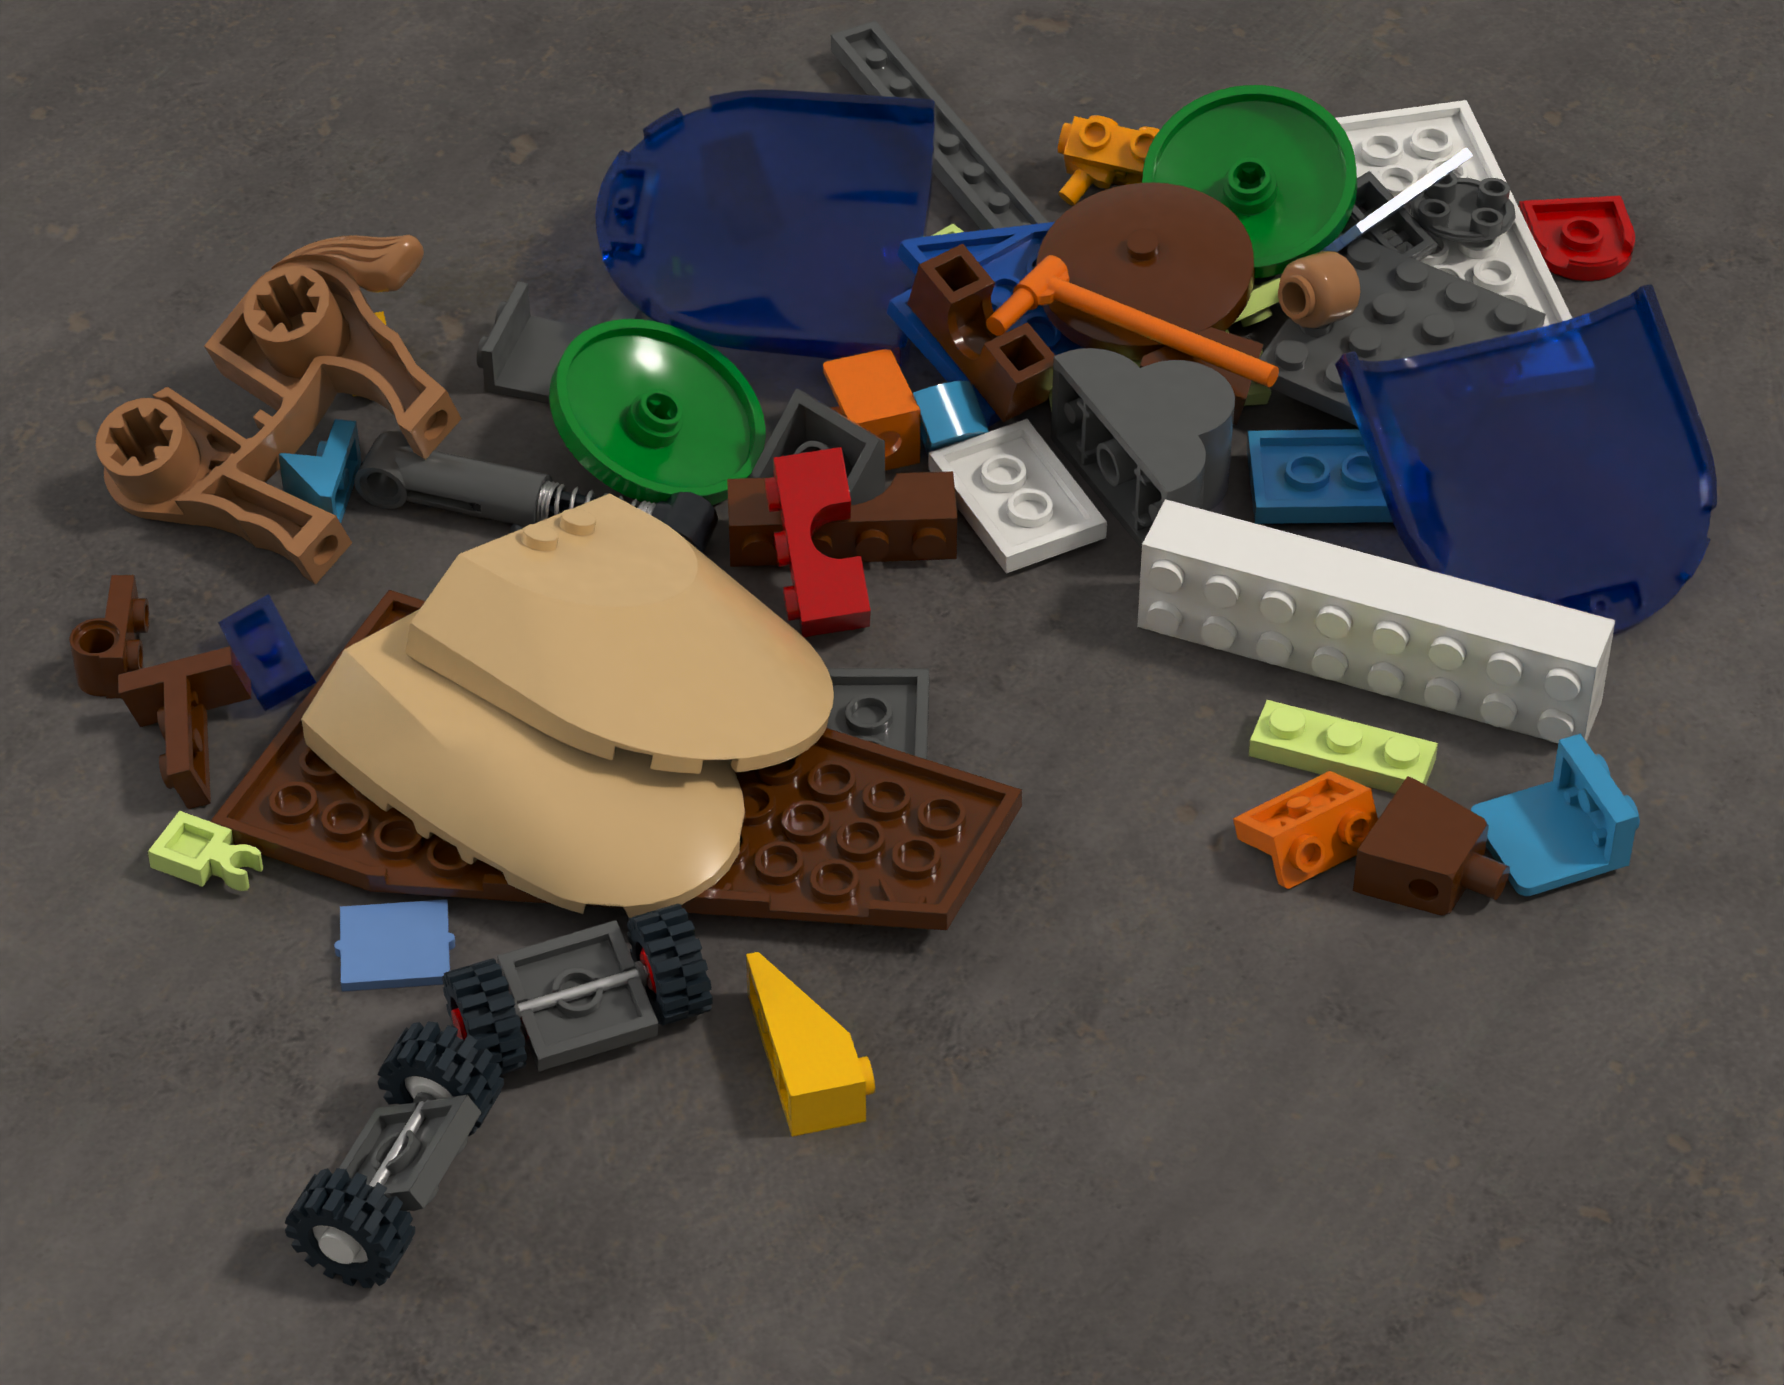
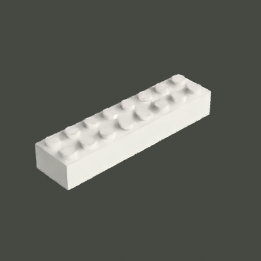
(1373, 623)

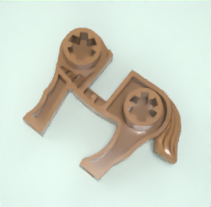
(294, 347)

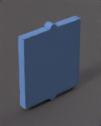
(394, 945)

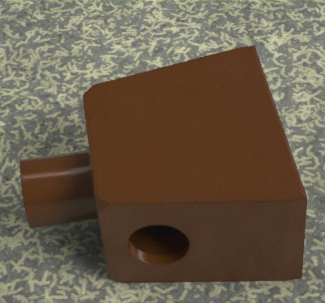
(1427, 853)

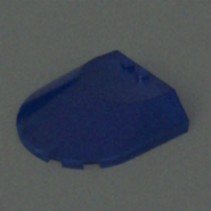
(773, 219)
(1547, 460)

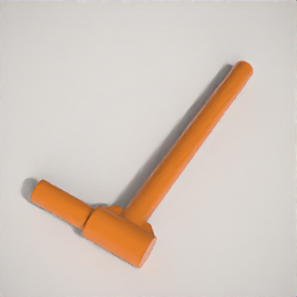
(1051, 282)

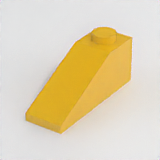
(808, 1053)

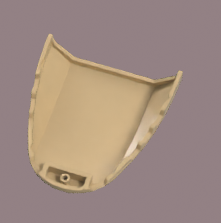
(516, 797)

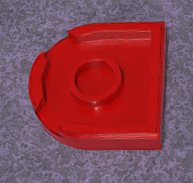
(1581, 235)

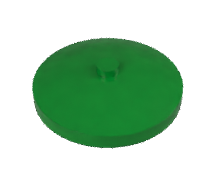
(1268, 160)
(655, 411)

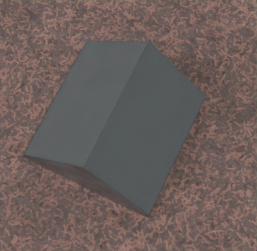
(813, 426)

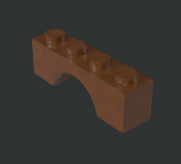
(904, 523)

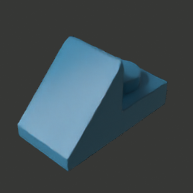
(328, 476)

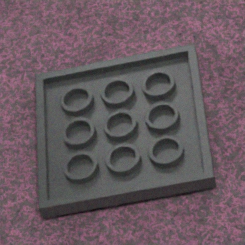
(1400, 314)

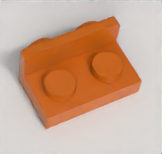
(1310, 826)

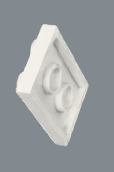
(1019, 496)

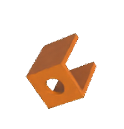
(880, 400)

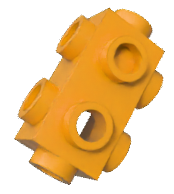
(1101, 154)

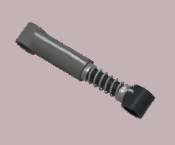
(500, 492)

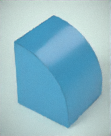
(949, 414)

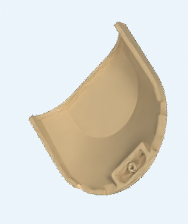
(625, 641)

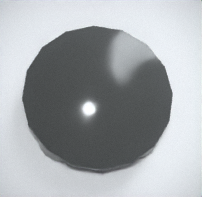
(1465, 209)

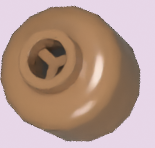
(1319, 289)

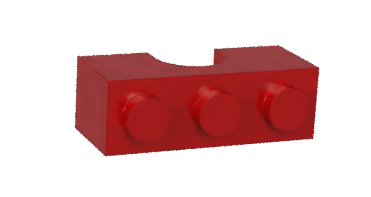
(826, 591)

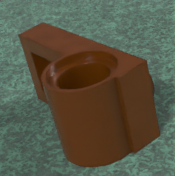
(111, 644)

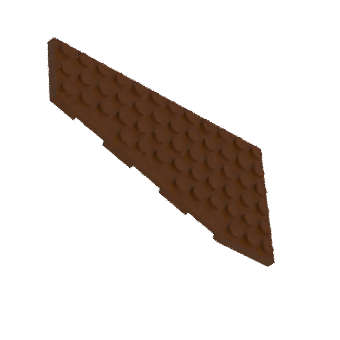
(823, 838)

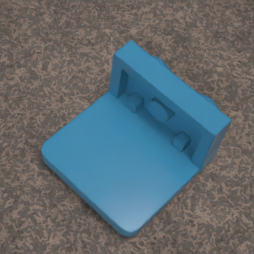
(1562, 827)

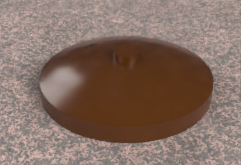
(1155, 252)

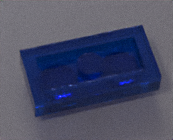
(267, 652)

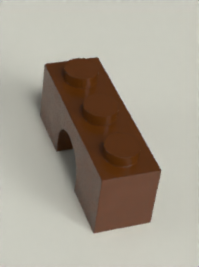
(953, 303)

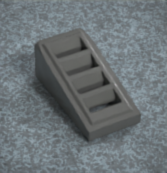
(1373, 195)

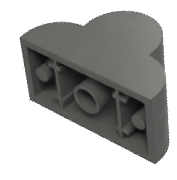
(1143, 432)

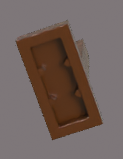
(178, 700)

